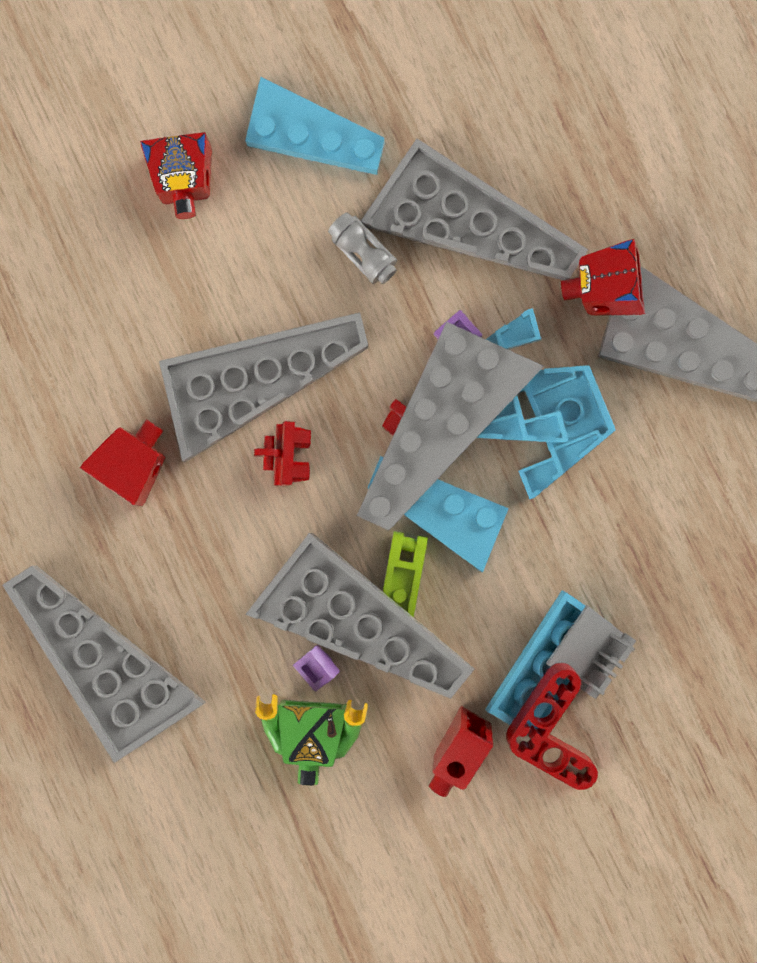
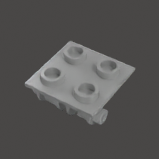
(593, 651)

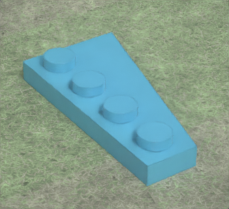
(305, 130)
(458, 520)

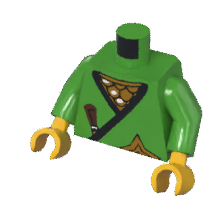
(310, 732)

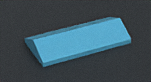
(532, 662)

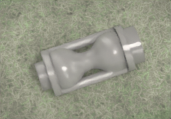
(352, 237)

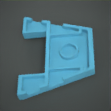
(583, 414)
(510, 421)

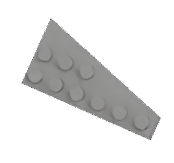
(454, 210)
(682, 342)
(237, 382)
(452, 404)
(345, 612)
(109, 677)

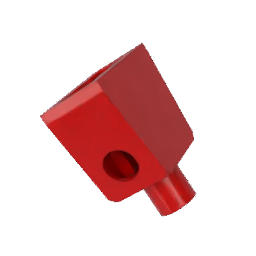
(128, 462)
(461, 752)

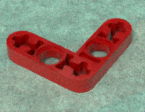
(542, 740)

